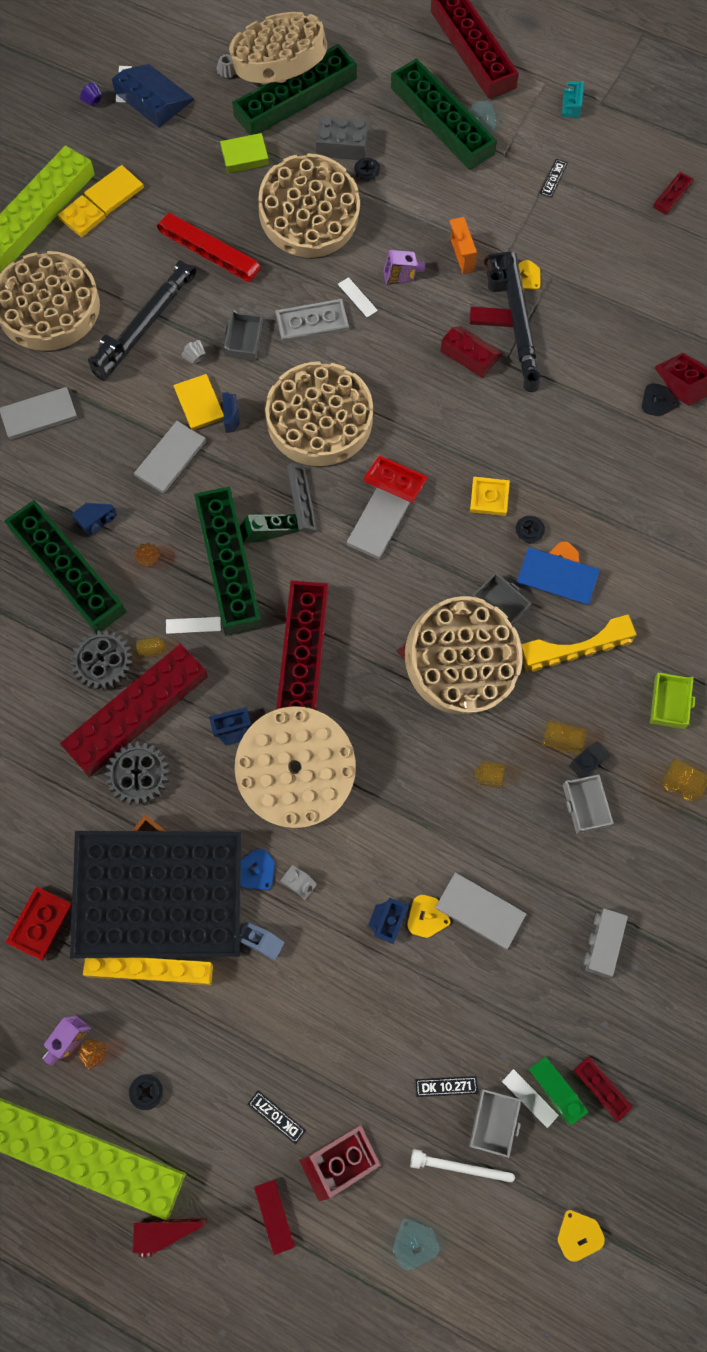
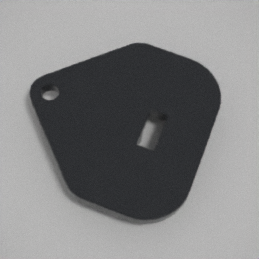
(663, 401)

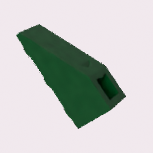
(265, 527)

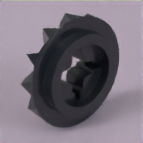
(373, 166)
(537, 526)
(135, 1092)

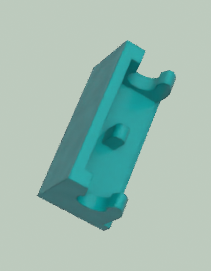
(572, 100)

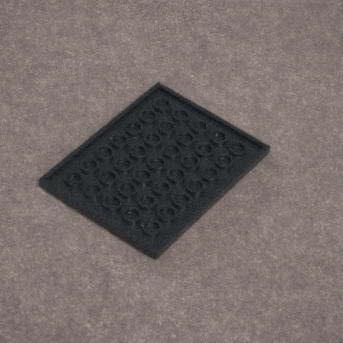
(156, 894)

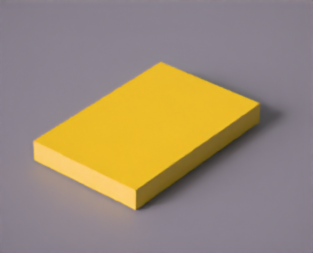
(114, 190)
(199, 402)

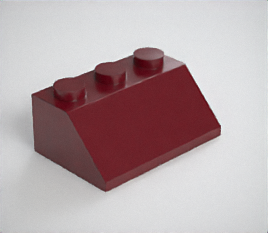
(469, 351)

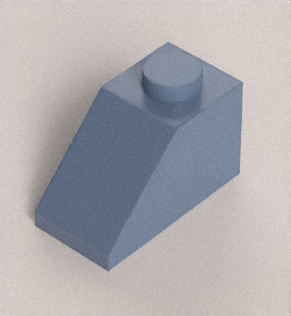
(260, 940)

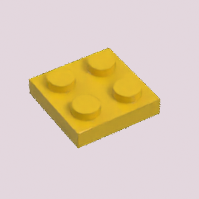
(81, 216)
(489, 496)

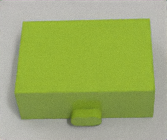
(244, 153)
(672, 701)

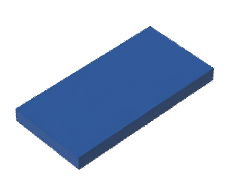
(558, 576)

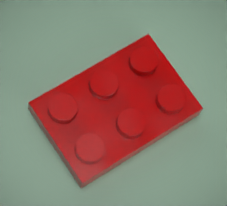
(395, 479)
(39, 923)

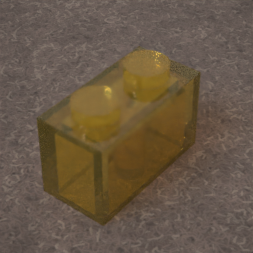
(564, 737)
(684, 780)

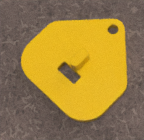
(530, 276)
(432, 921)
(576, 1229)

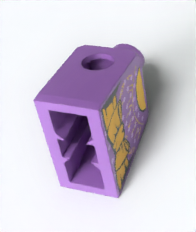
(401, 267)
(65, 1038)

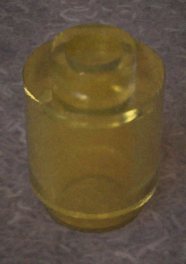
(150, 646)

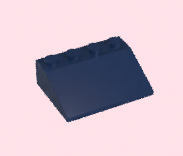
(150, 93)

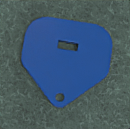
(259, 875)

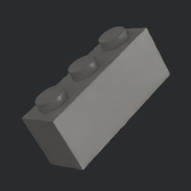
(605, 943)

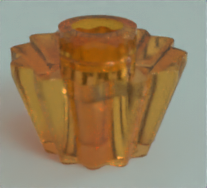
(144, 550)
(92, 1053)

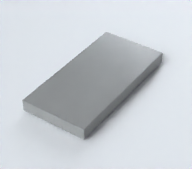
(312, 320)
(38, 413)
(170, 457)
(378, 523)
(480, 911)

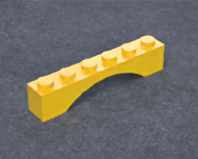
(540, 653)
(150, 969)

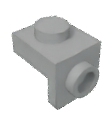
(298, 882)

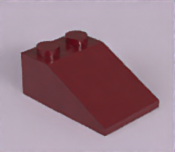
(684, 378)
(339, 1163)
(156, 1234)

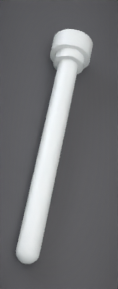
(420, 1159)

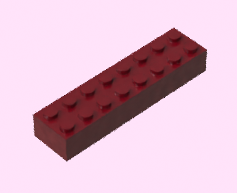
(476, 46)
(303, 645)
(134, 709)

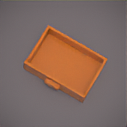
(463, 245)

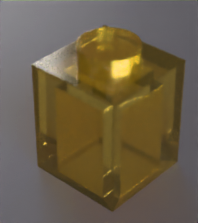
(489, 774)

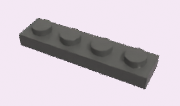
(301, 498)

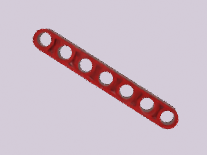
(208, 247)

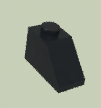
(589, 760)

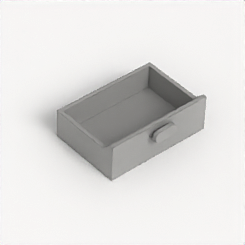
(587, 804)
(495, 1123)

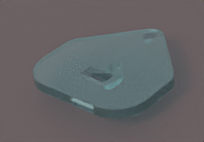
(481, 108)
(410, 1238)

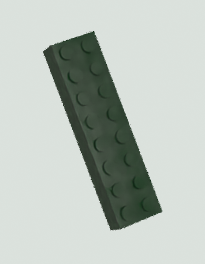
(278, 101)
(443, 114)
(227, 561)
(65, 566)

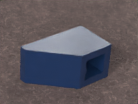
(93, 516)

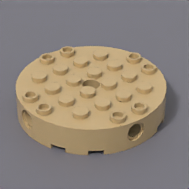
(273, 53)
(308, 205)
(47, 301)
(319, 413)
(444, 674)
(266, 772)

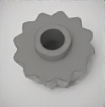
(225, 66)
(193, 352)

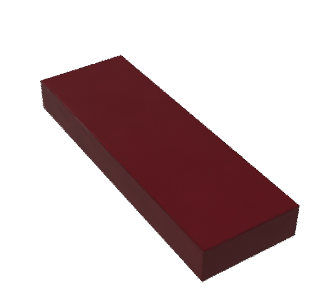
(673, 193)
(490, 317)
(602, 1089)
(274, 1217)

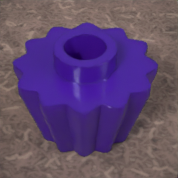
(91, 94)

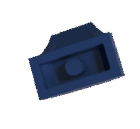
(231, 412)
(231, 725)
(388, 919)

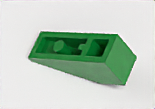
(558, 1091)

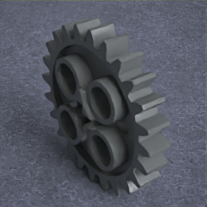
(111, 673)
(120, 775)

